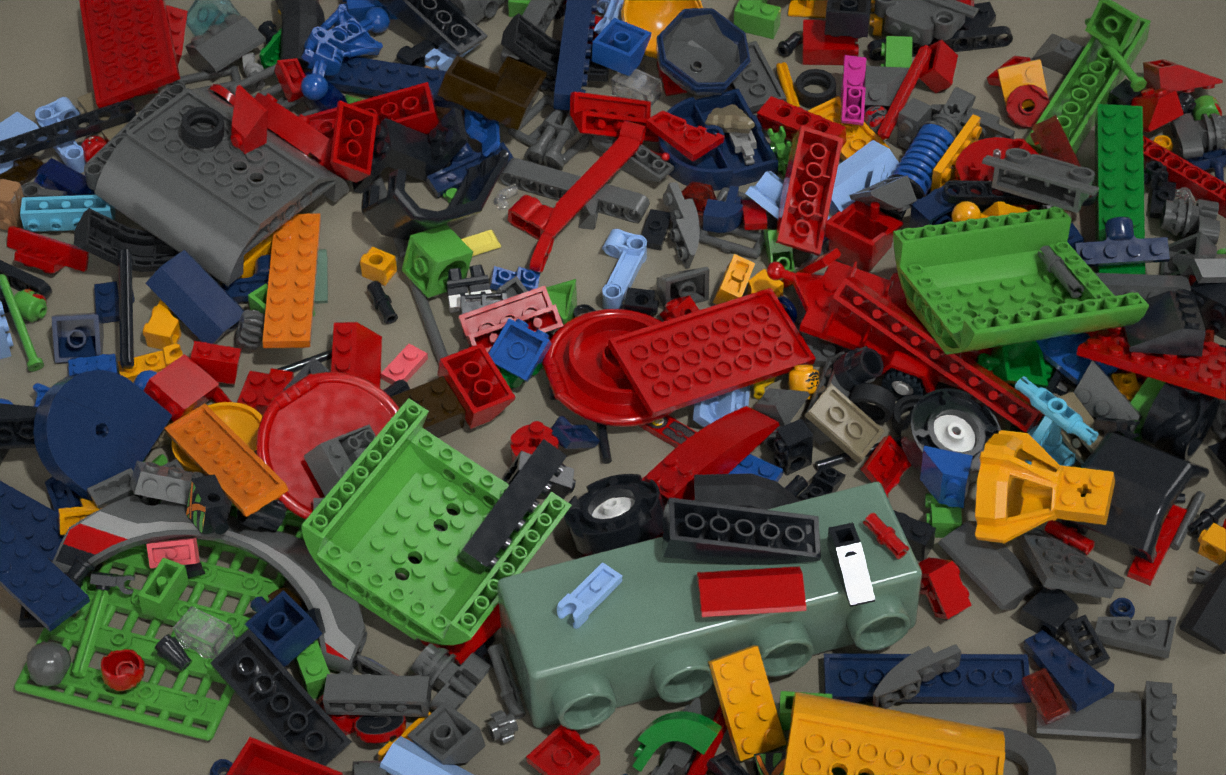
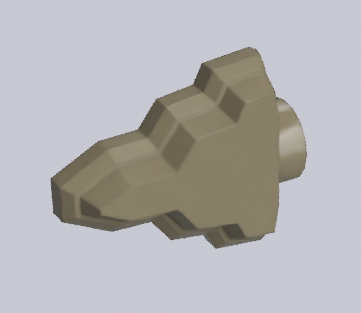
(730, 119)

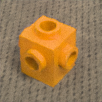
(1126, 384)

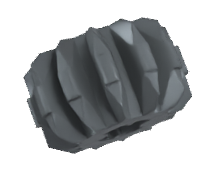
(250, 329)

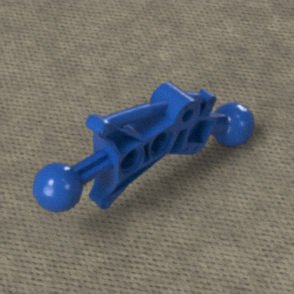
(348, 38)

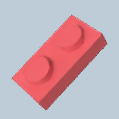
(404, 364)
(180, 551)

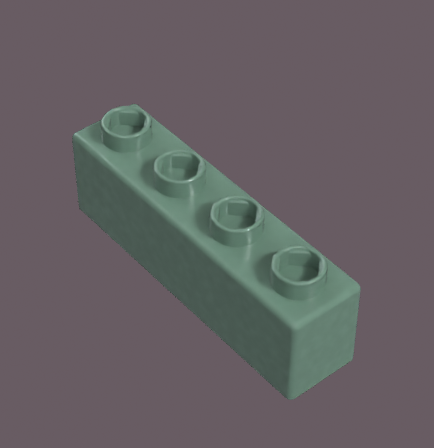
(651, 629)

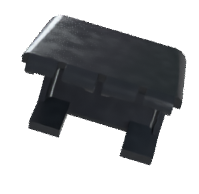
(400, 215)
(1143, 491)

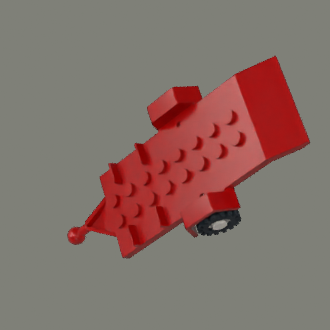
(838, 324)

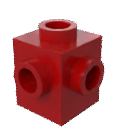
(679, 307)

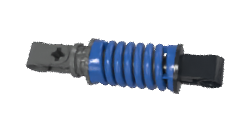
(931, 144)

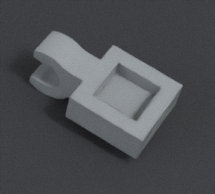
(744, 143)

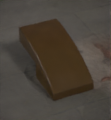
(24, 169)

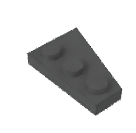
(1103, 398)
(1143, 636)

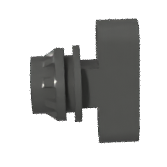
(1198, 134)
(1185, 218)
(453, 681)

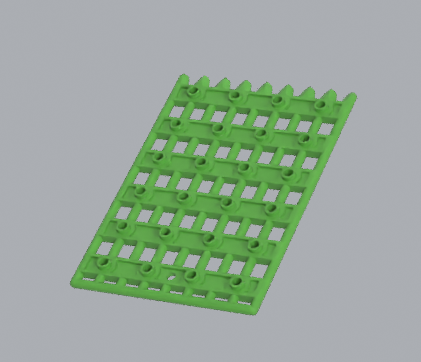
(150, 695)

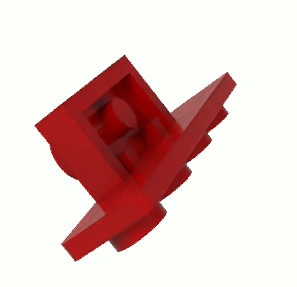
(45, 252)
(886, 464)

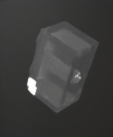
(637, 86)
(203, 633)

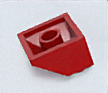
(248, 122)

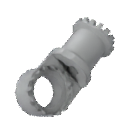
(249, 66)

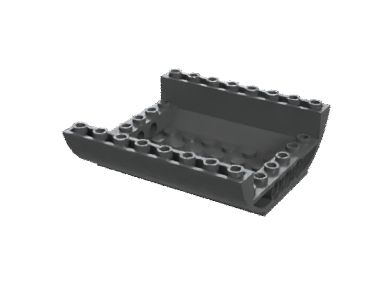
(196, 195)

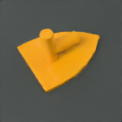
(808, 8)

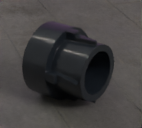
(857, 367)
(268, 516)

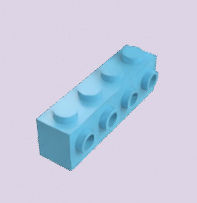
(60, 212)

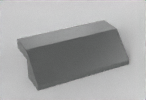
(1205, 267)
(991, 566)
(1112, 716)

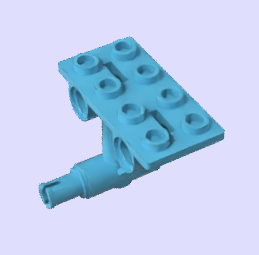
(1057, 417)

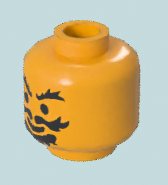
(804, 379)

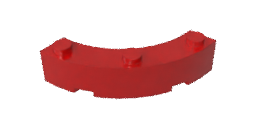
(297, 131)

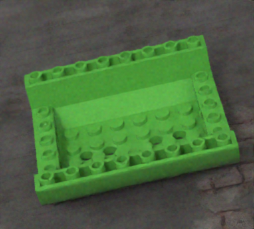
(987, 288)
(389, 512)

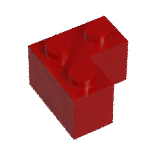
(943, 587)

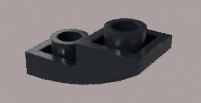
(823, 482)

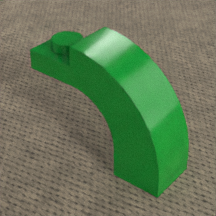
(675, 726)

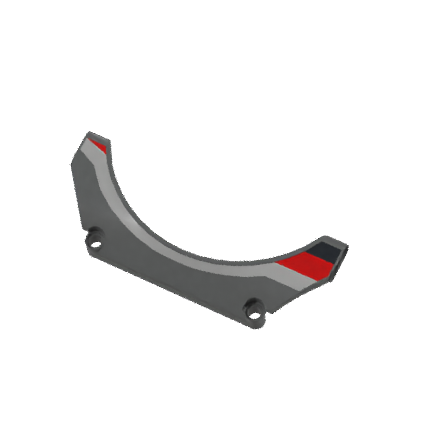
(136, 523)

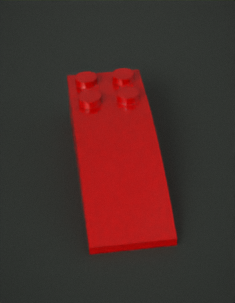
(407, 106)
(808, 189)
(711, 451)

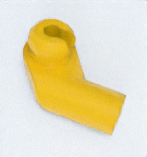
(759, 388)

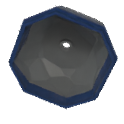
(706, 41)

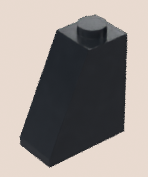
(561, 486)

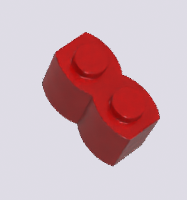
(530, 215)

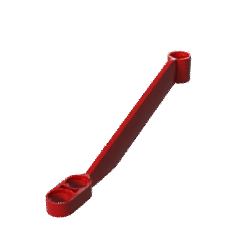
(627, 144)

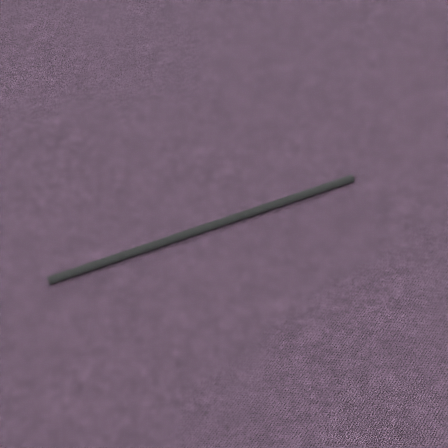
(421, 299)

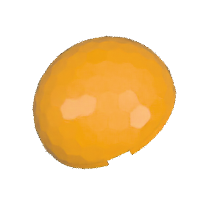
(654, 16)

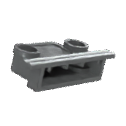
(923, 18)
(1042, 179)

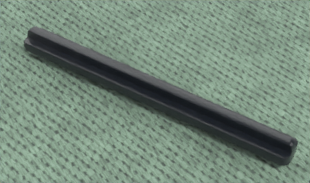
(126, 309)

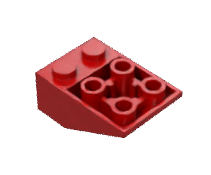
(1176, 77)

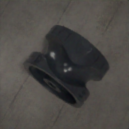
(1180, 419)

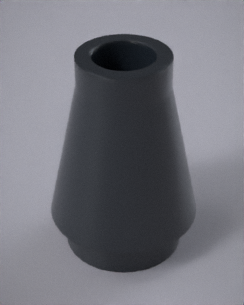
(172, 651)

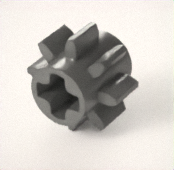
(502, 726)

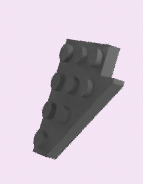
(1067, 568)

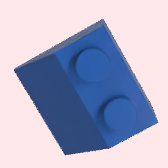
(620, 46)
(946, 475)

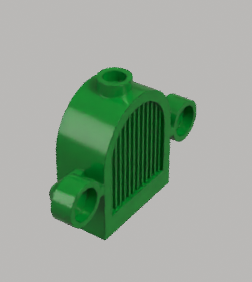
(1016, 361)

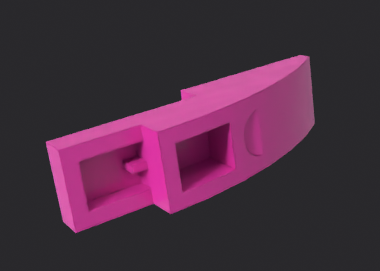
(853, 90)

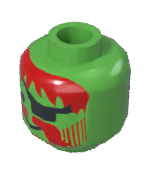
(1206, 105)
(31, 305)

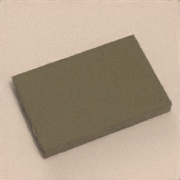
(844, 423)

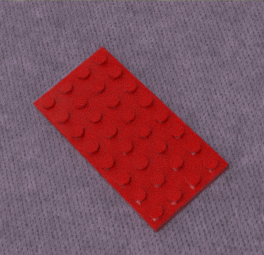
(128, 47)
(710, 352)
(1195, 373)

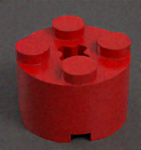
(529, 437)

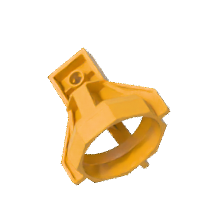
(1022, 496)

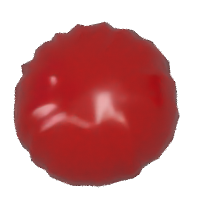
(122, 669)

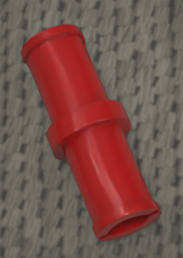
(885, 535)
(1070, 536)

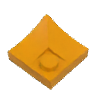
(1019, 75)

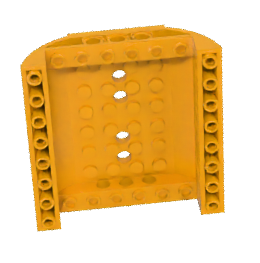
(885, 742)

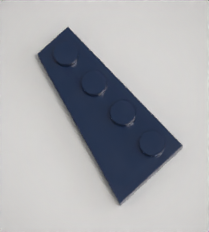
(1074, 676)

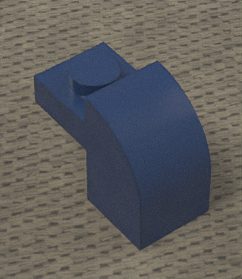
(722, 215)

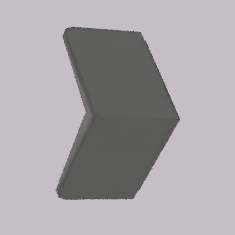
(589, 215)

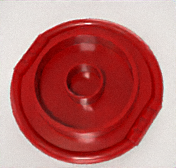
(588, 374)
(311, 414)

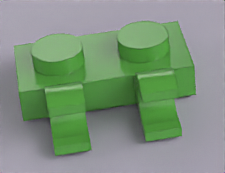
(780, 150)

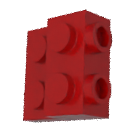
(262, 387)
(564, 754)

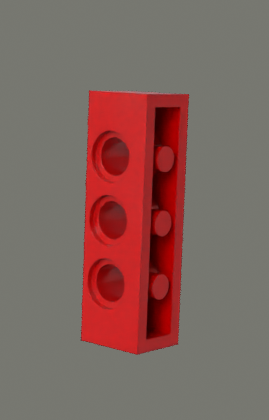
(780, 113)

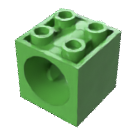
(432, 255)

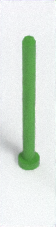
(1137, 83)
(34, 362)

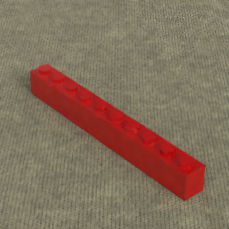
(956, 366)

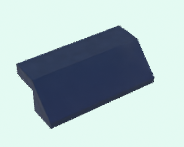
(195, 298)

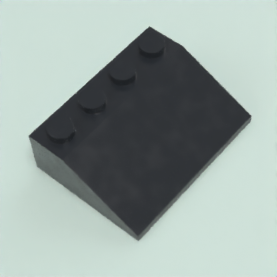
(1169, 326)

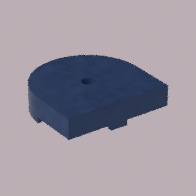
(721, 165)
(95, 428)

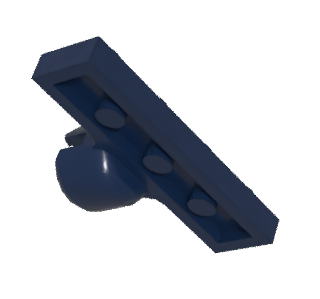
(454, 174)
(1123, 247)
(243, 286)

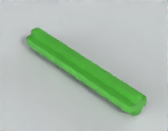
(90, 633)

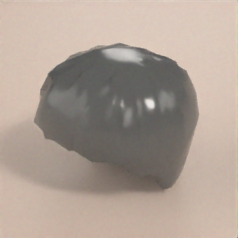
(48, 663)

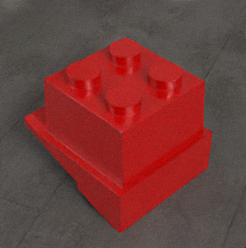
(861, 234)

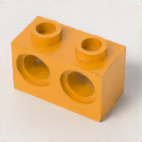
(734, 280)

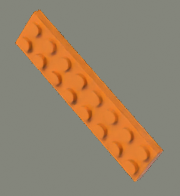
(292, 283)
(219, 451)

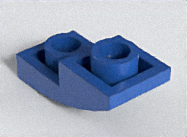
(500, 276)

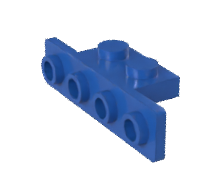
(483, 130)

